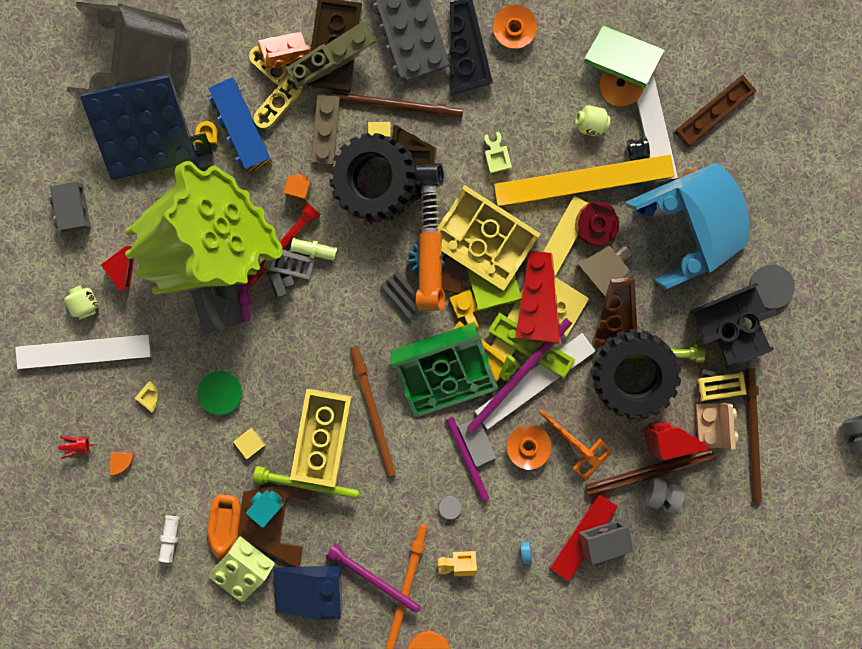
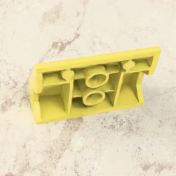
(485, 237)

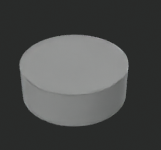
(450, 507)

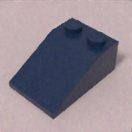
(309, 591)

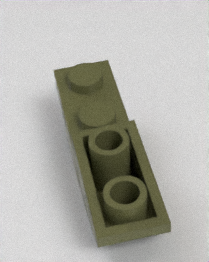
(331, 56)

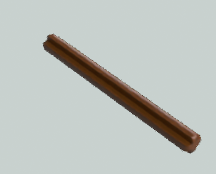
(650, 472)

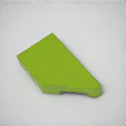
(509, 368)

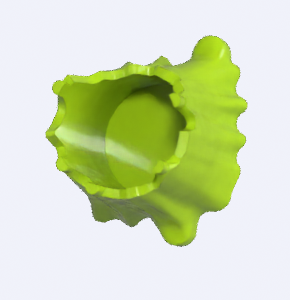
(201, 233)

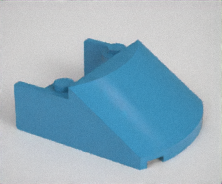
(714, 214)

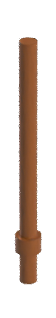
(360, 369)

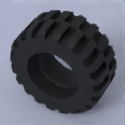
(347, 169)
(655, 394)

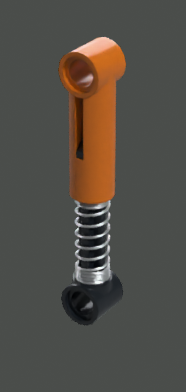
(430, 292)

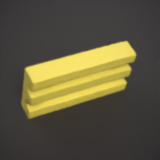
(702, 389)

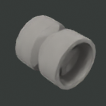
(664, 496)

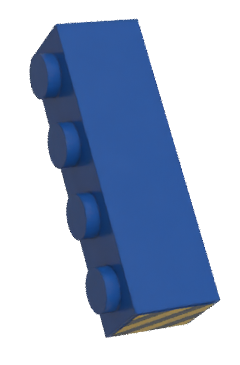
(240, 125)

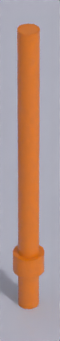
(417, 548)

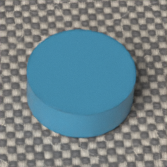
(526, 553)

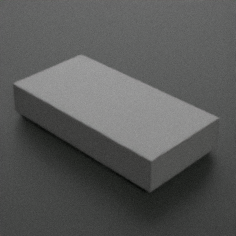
(477, 444)

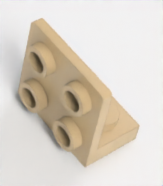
(716, 425)

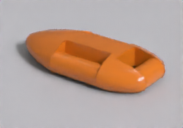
(223, 524)

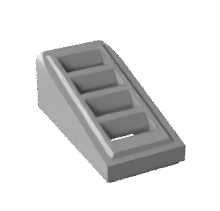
(270, 265)

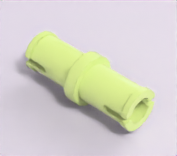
(313, 249)

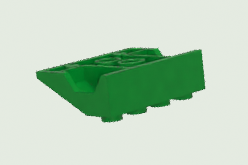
(444, 370)

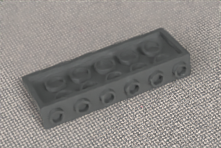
(412, 37)

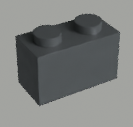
(69, 207)
(606, 542)

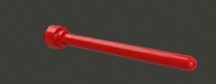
(308, 215)

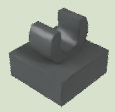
(279, 285)

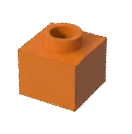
(297, 187)

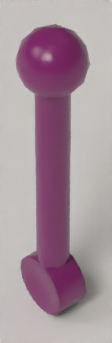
(361, 186)

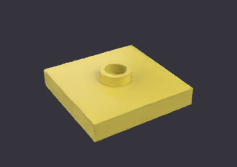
(569, 303)

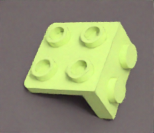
(241, 570)

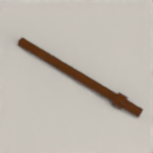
(439, 109)
(752, 392)

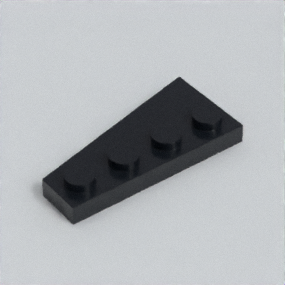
(467, 51)

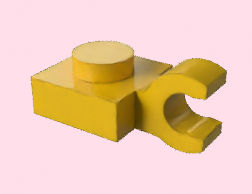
(464, 306)
(462, 564)

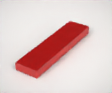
(571, 553)

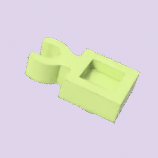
(497, 156)

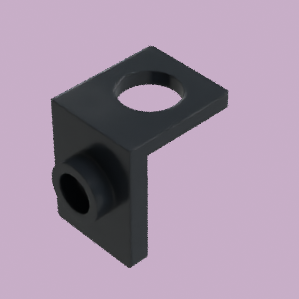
(205, 157)

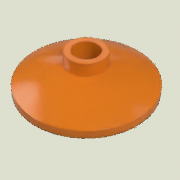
(520, 17)
(618, 95)
(529, 458)

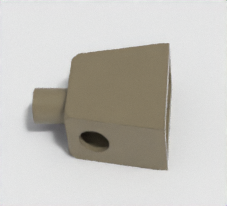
(605, 266)

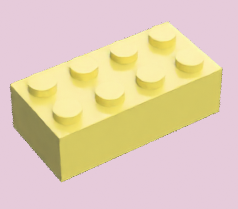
(321, 437)

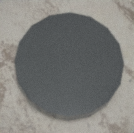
(775, 285)

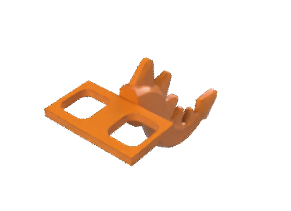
(587, 455)

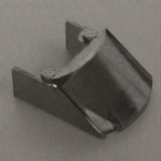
(143, 47)

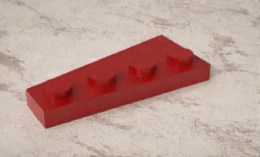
(538, 309)

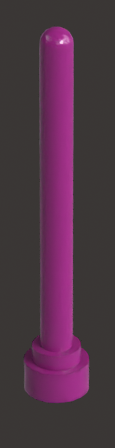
(337, 554)

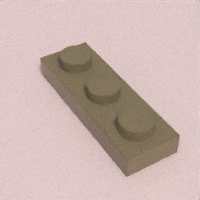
(325, 129)

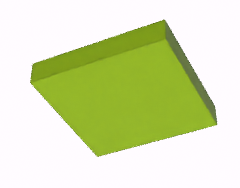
(489, 295)

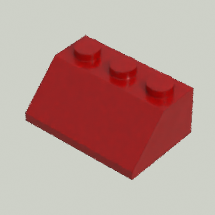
(670, 441)

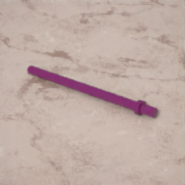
(514, 381)

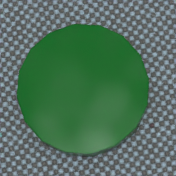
(220, 392)

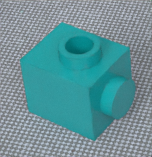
(264, 507)

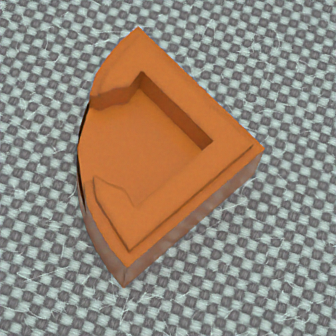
(120, 462)

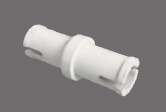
(168, 539)

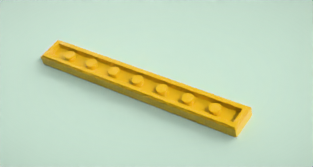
(584, 180)

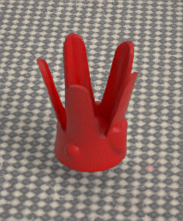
(77, 445)

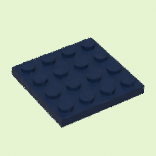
(139, 126)

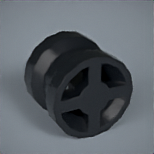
(638, 148)

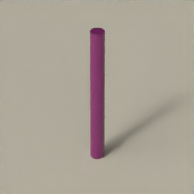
(467, 458)

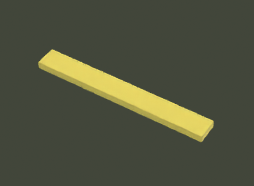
(559, 246)

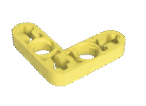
(282, 83)

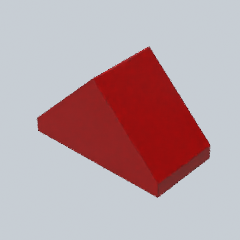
(120, 269)

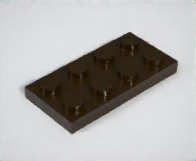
(332, 21)

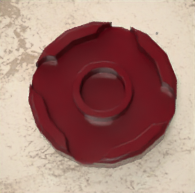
(597, 223)

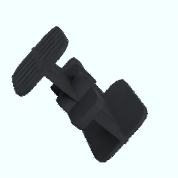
(730, 312)

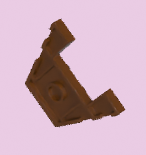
(269, 536)

